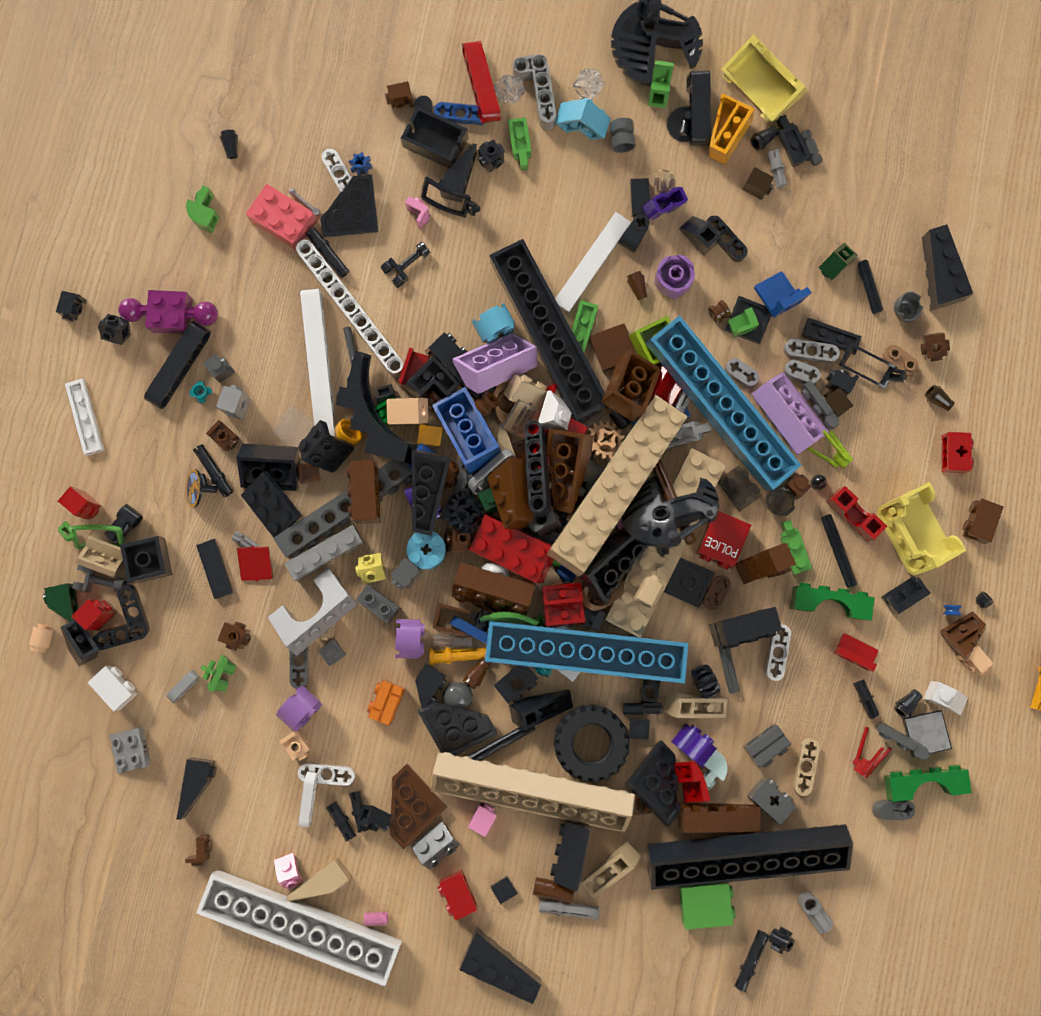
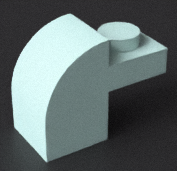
(716, 767)

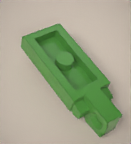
(520, 141)
(796, 546)

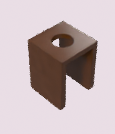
(438, 614)

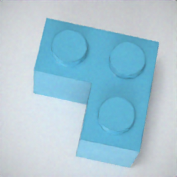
(583, 117)

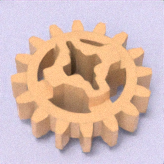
(602, 433)

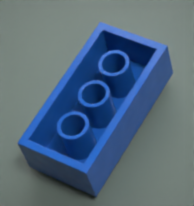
(467, 430)

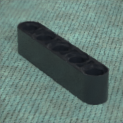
(177, 365)
(534, 460)

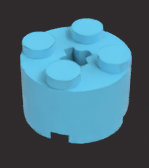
(494, 323)
(432, 559)

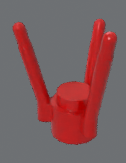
(864, 766)

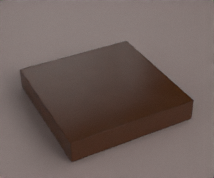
(611, 345)

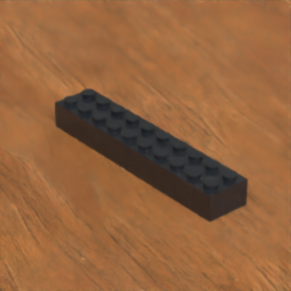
(548, 330)
(749, 856)

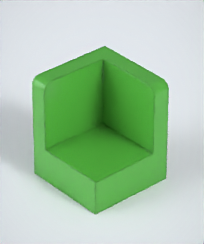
(743, 323)

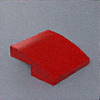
(563, 605)
(692, 782)

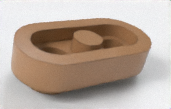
(901, 359)

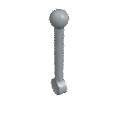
(316, 211)

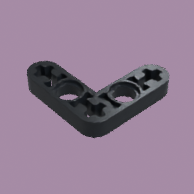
(132, 622)

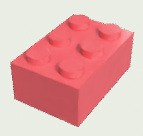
(281, 216)

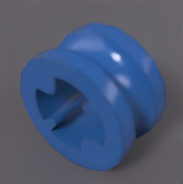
(952, 610)

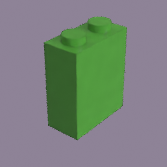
(707, 905)

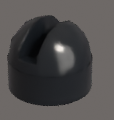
(816, 478)
(984, 600)

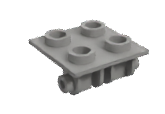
(129, 750)

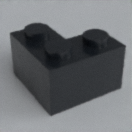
(432, 375)

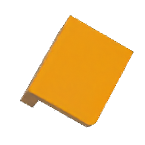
(430, 435)

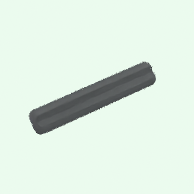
(729, 670)

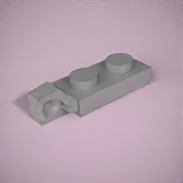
(689, 433)

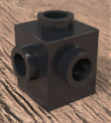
(491, 155)
(114, 329)

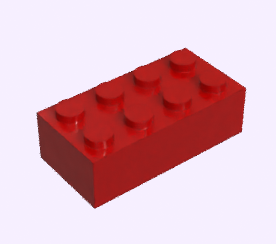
(513, 549)

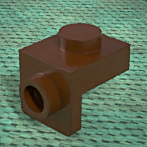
(203, 850)

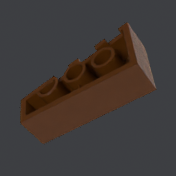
(767, 564)
(719, 818)

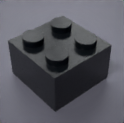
(146, 559)

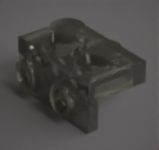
(739, 488)

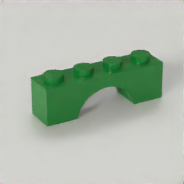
(856, 606)
(903, 786)

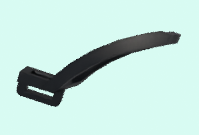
(467, 200)
(889, 375)

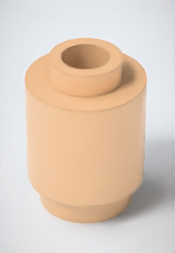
(41, 638)

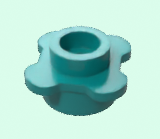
(194, 392)
(543, 671)

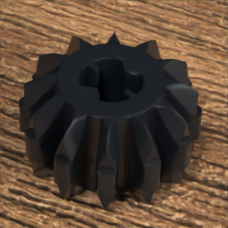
(705, 681)

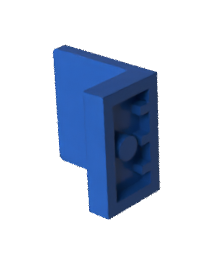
(779, 294)

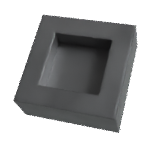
(332, 652)

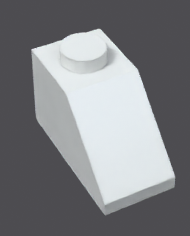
(554, 413)
(945, 697)

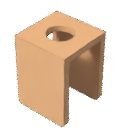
(407, 411)

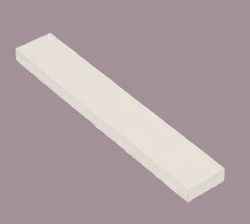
(592, 262)

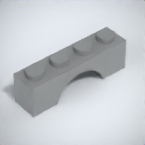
(314, 558)

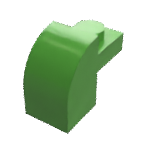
(660, 84)
(200, 212)

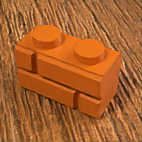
(386, 702)

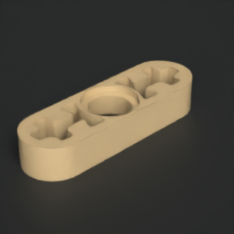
(815, 754)

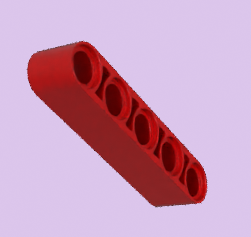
(481, 82)

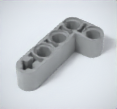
(541, 92)

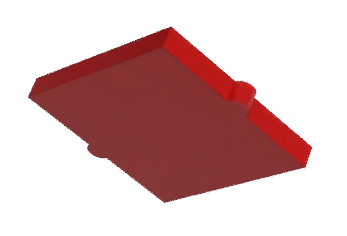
(254, 563)

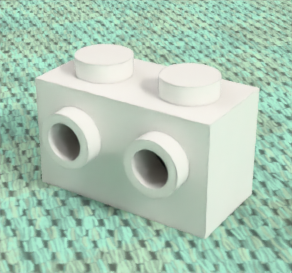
(113, 687)

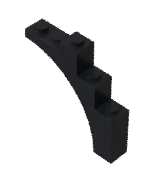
(365, 416)

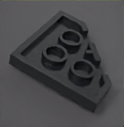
(352, 210)
(455, 727)
(657, 783)

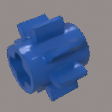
(360, 169)

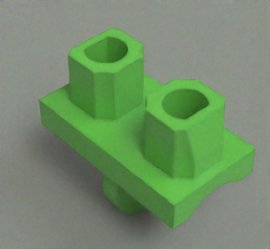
(216, 682)

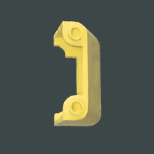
(763, 79)
(917, 532)

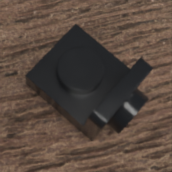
(593, 619)

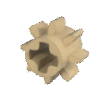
(664, 180)

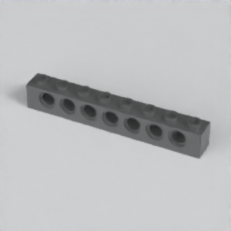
(286, 539)

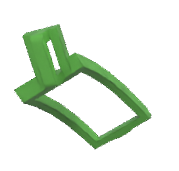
(72, 536)
(513, 618)

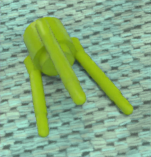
(841, 457)

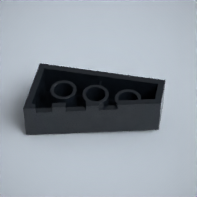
(944, 270)
(445, 350)
(428, 481)
(611, 564)
(498, 967)

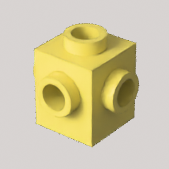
(371, 568)

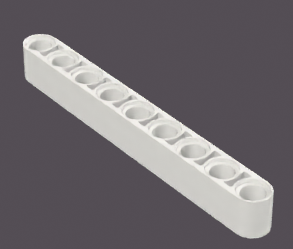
(348, 300)
(318, 358)

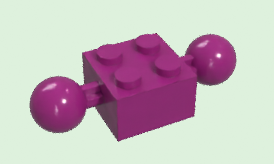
(168, 311)

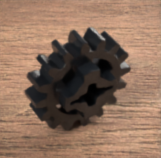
(464, 512)

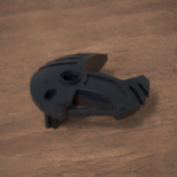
(637, 46)
(655, 521)

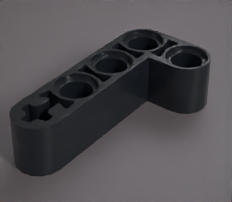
(700, 107)

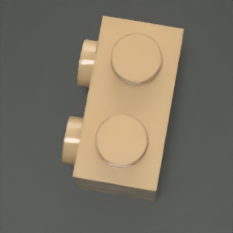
(524, 389)

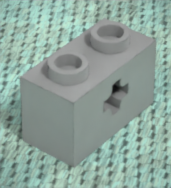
(233, 402)

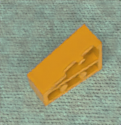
(730, 126)

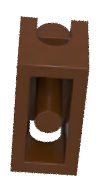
(982, 521)

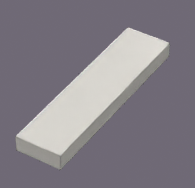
(84, 417)

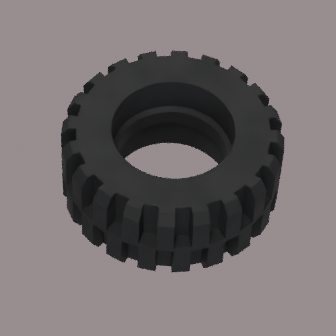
(617, 751)

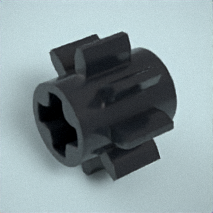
(482, 625)
(781, 940)

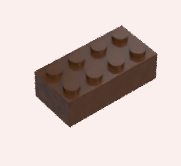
(491, 590)

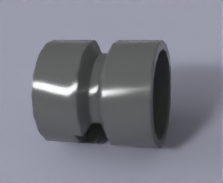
(622, 135)

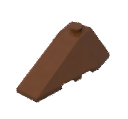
(568, 459)

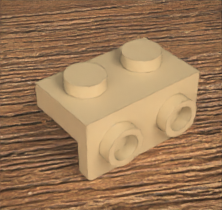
(100, 557)

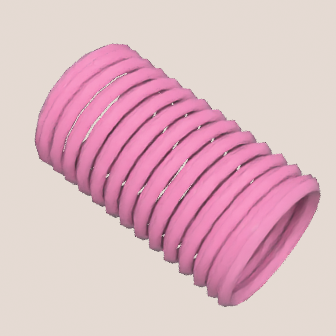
(375, 918)

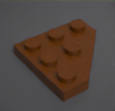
(412, 806)

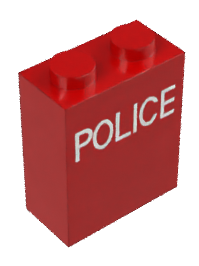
(723, 540)

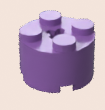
(671, 266)
(408, 638)
(298, 709)

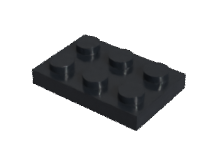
(270, 504)

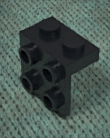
(323, 449)

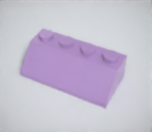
(496, 362)
(789, 413)

